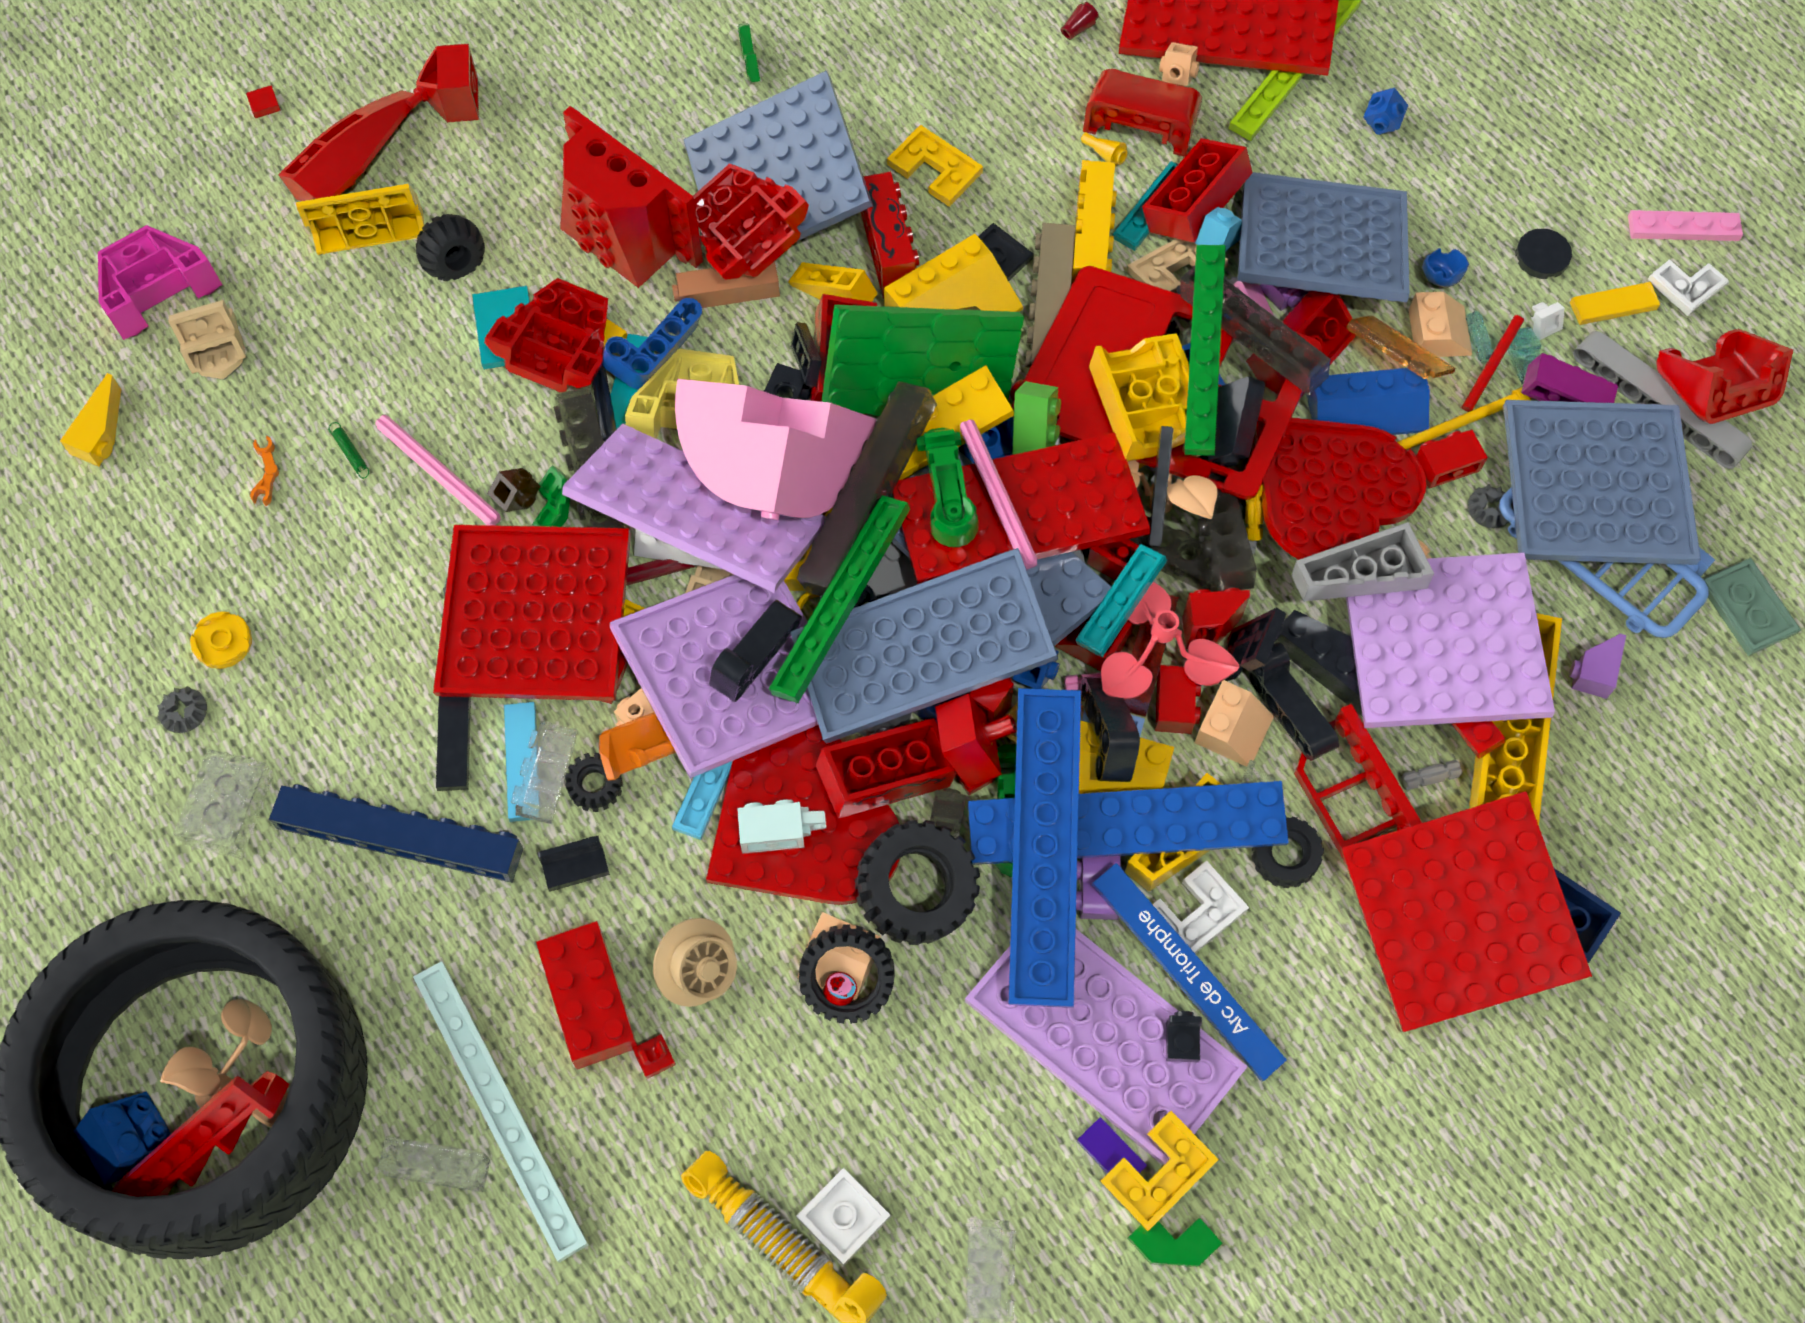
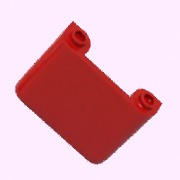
(1145, 106)
(1737, 380)

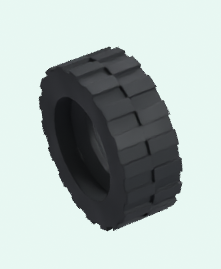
(1304, 870)

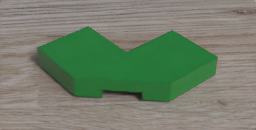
(748, 52)
(557, 508)
(1187, 1250)

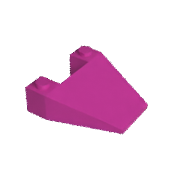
(146, 271)

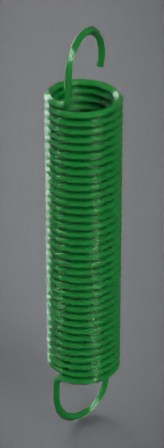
(348, 449)

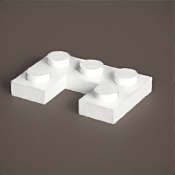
(1217, 911)

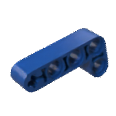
(659, 340)

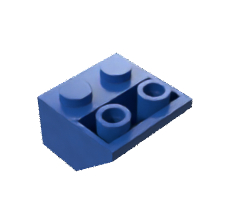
(121, 1135)

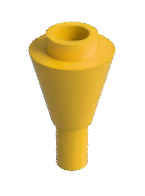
(1108, 149)

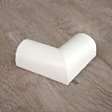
(1685, 291)

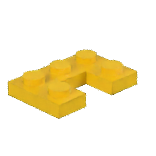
(956, 168)
(1154, 1198)

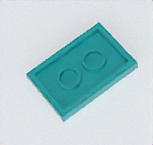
(489, 308)

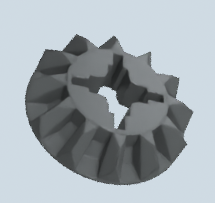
(1477, 502)
(193, 714)

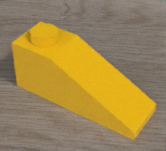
(833, 280)
(94, 429)

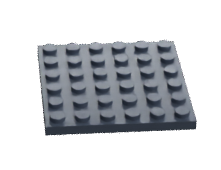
(796, 142)
(1324, 237)
(1600, 482)

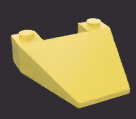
(655, 401)

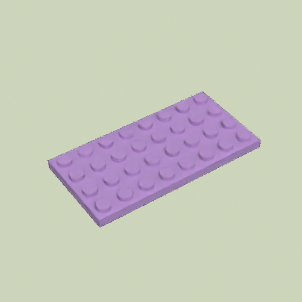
(660, 495)
(1112, 1046)

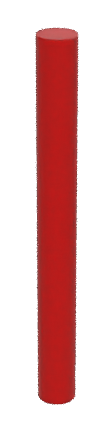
(1493, 363)

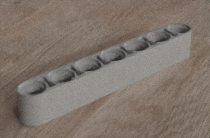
(1646, 386)

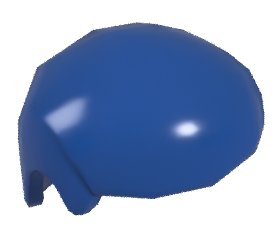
(1445, 268)

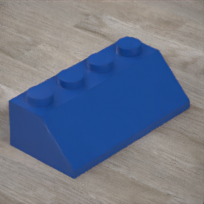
(1380, 399)

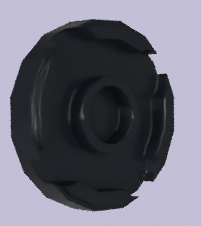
(1543, 253)

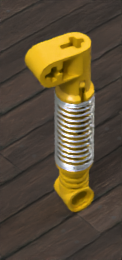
(812, 1272)

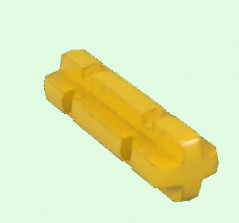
(1254, 517)

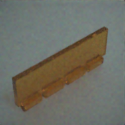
(1399, 347)

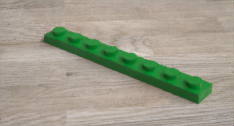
(1205, 350)
(839, 599)

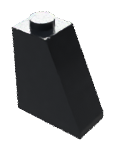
(1237, 420)

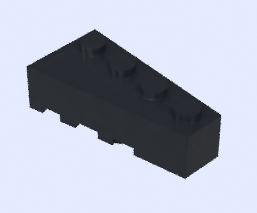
(1323, 655)

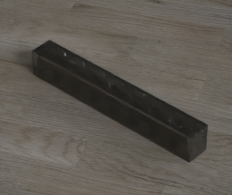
(871, 477)

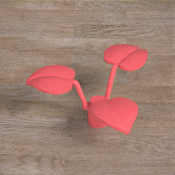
(1205, 663)

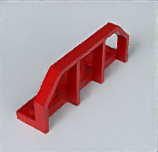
(1376, 774)
(214, 1124)

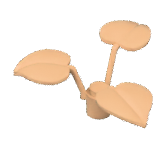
(1193, 494)
(193, 1069)

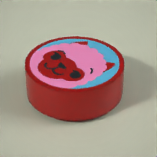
(840, 988)

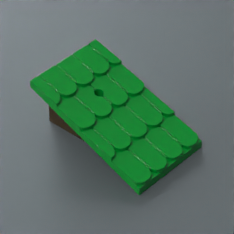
(916, 346)

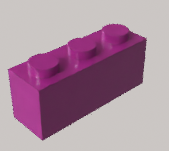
(1558, 381)

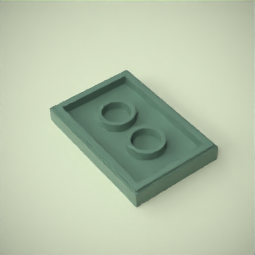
(1750, 607)

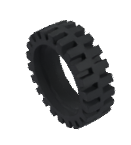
(841, 938)

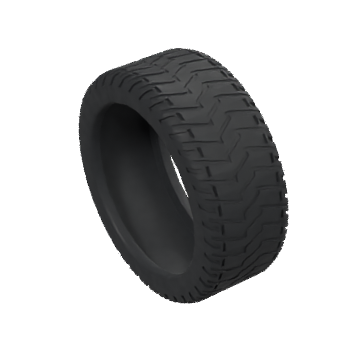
(71, 1010)

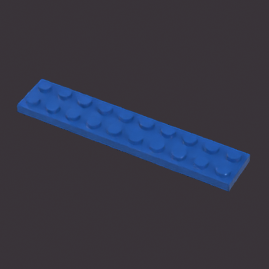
(1148, 821)
(1045, 849)

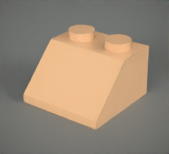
(1439, 324)
(1234, 724)
(841, 959)

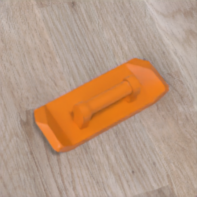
(633, 745)

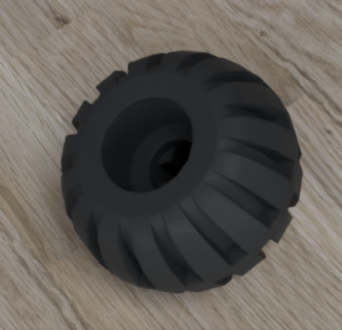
(450, 247)

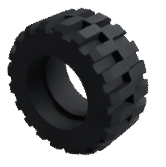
(953, 863)

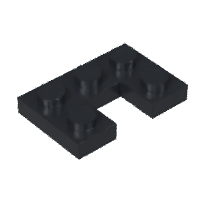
(1253, 641)

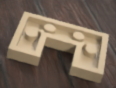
(1159, 264)

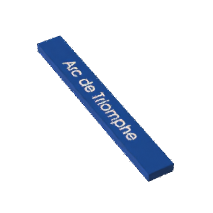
(1189, 972)

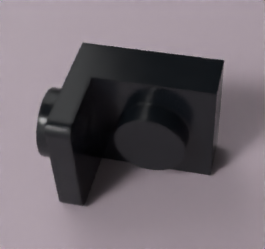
(1183, 1037)

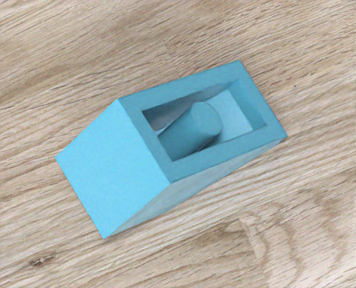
(1220, 228)

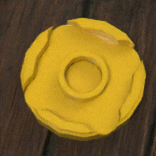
(226, 648)

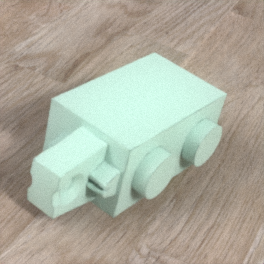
(776, 825)

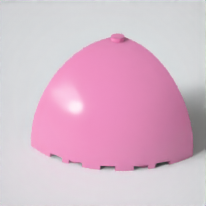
(768, 448)

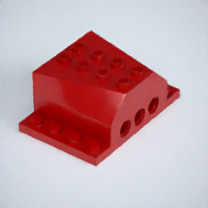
(623, 205)

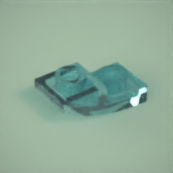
(1523, 351)

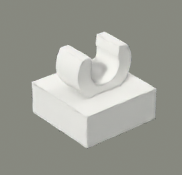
(1547, 319)

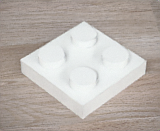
(843, 1216)

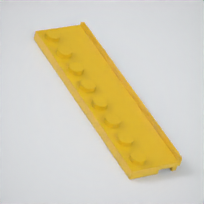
(970, 398)

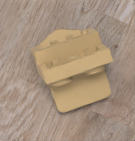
(209, 339)

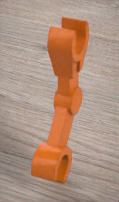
(265, 485)

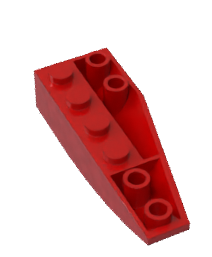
(345, 149)

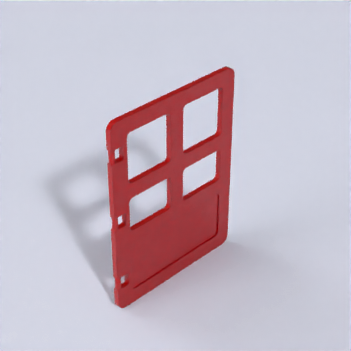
(1118, 315)

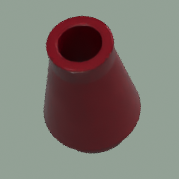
(1080, 20)

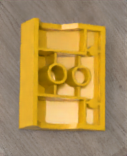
(363, 218)
(1143, 392)

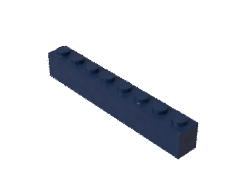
(397, 833)

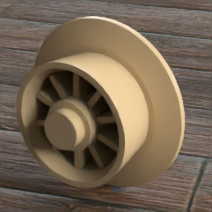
(694, 962)

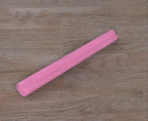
(438, 470)
(998, 492)

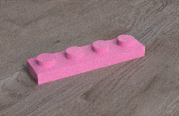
(1685, 225)

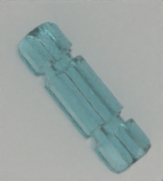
(1479, 336)

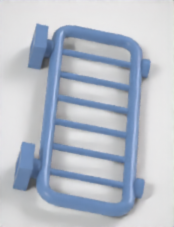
(1637, 620)

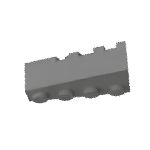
(1366, 566)

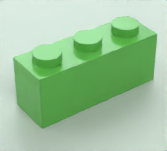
(1035, 417)

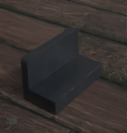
(573, 863)

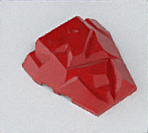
(747, 221)
(554, 336)

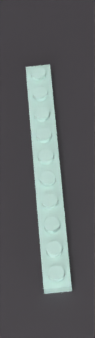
(501, 1112)

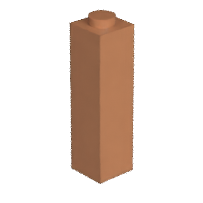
(712, 290)

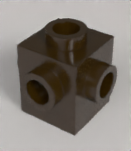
(514, 489)

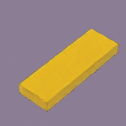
(1615, 303)

